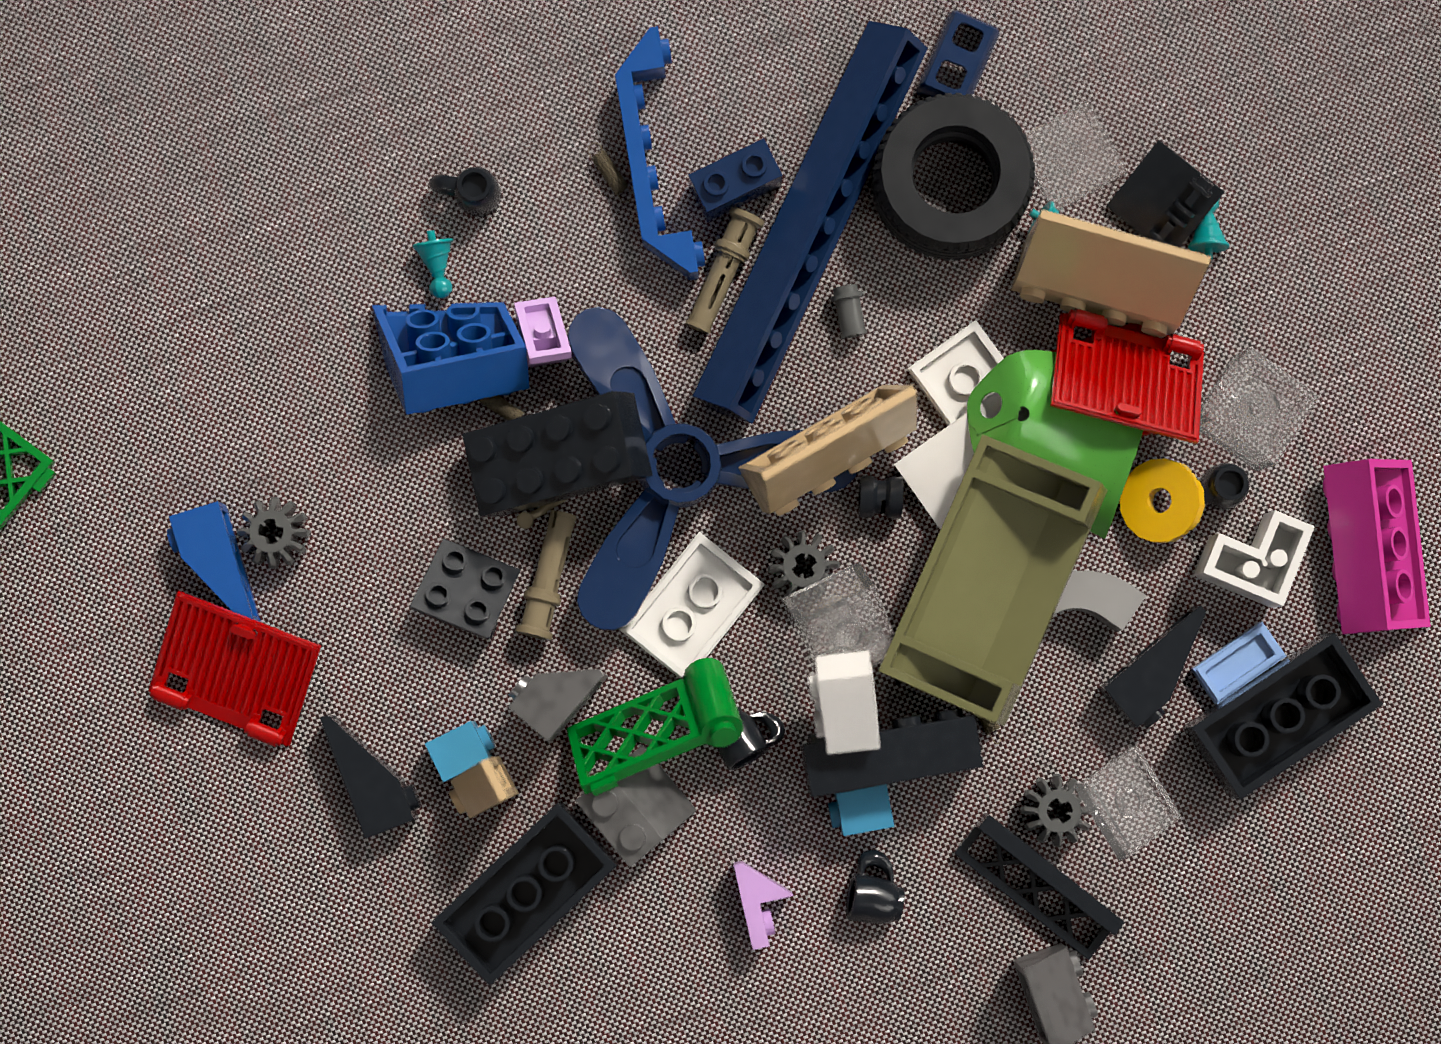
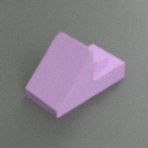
(542, 331)
(754, 890)

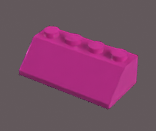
(1376, 545)

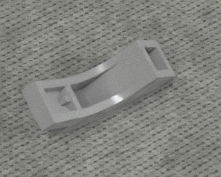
(1102, 597)

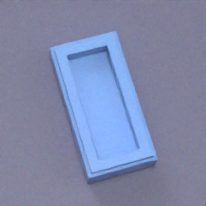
(1238, 662)

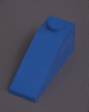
(211, 549)

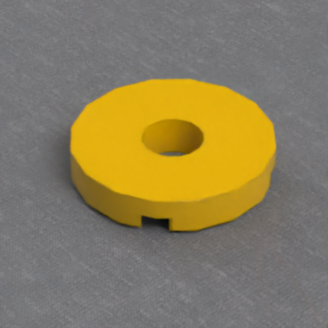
(1185, 506)

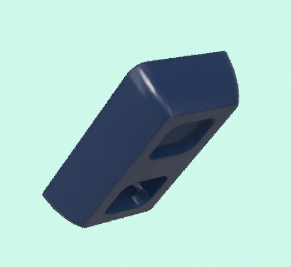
(946, 51)

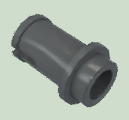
(849, 310)

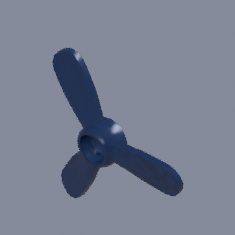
(638, 543)

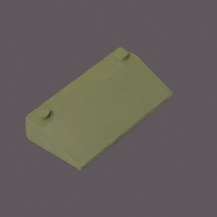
(993, 579)

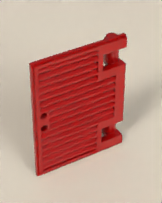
(1128, 376)
(234, 669)

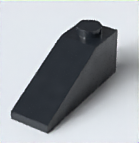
(1152, 675)
(372, 784)

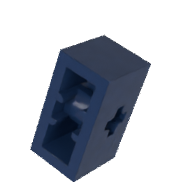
(735, 180)

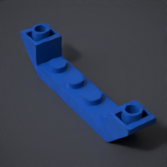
(647, 64)

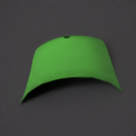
(1056, 435)

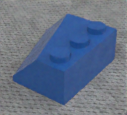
(451, 354)

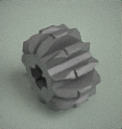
(265, 546)
(789, 562)
(1052, 824)

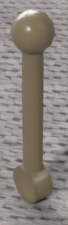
(526, 520)

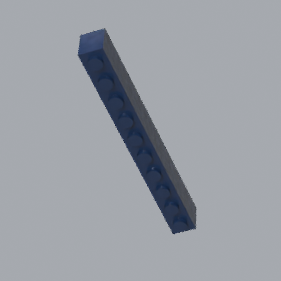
(810, 221)

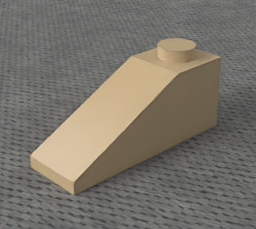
(482, 787)

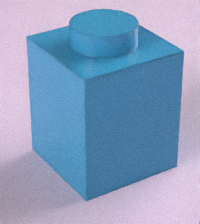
(460, 749)
(861, 810)

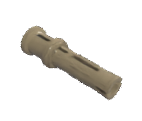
(730, 253)
(543, 594)

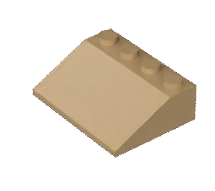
(1108, 273)
(831, 447)

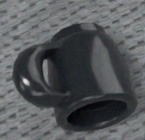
(473, 188)
(1224, 486)
(751, 743)
(871, 897)

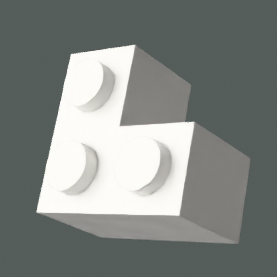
(1264, 568)
(845, 702)

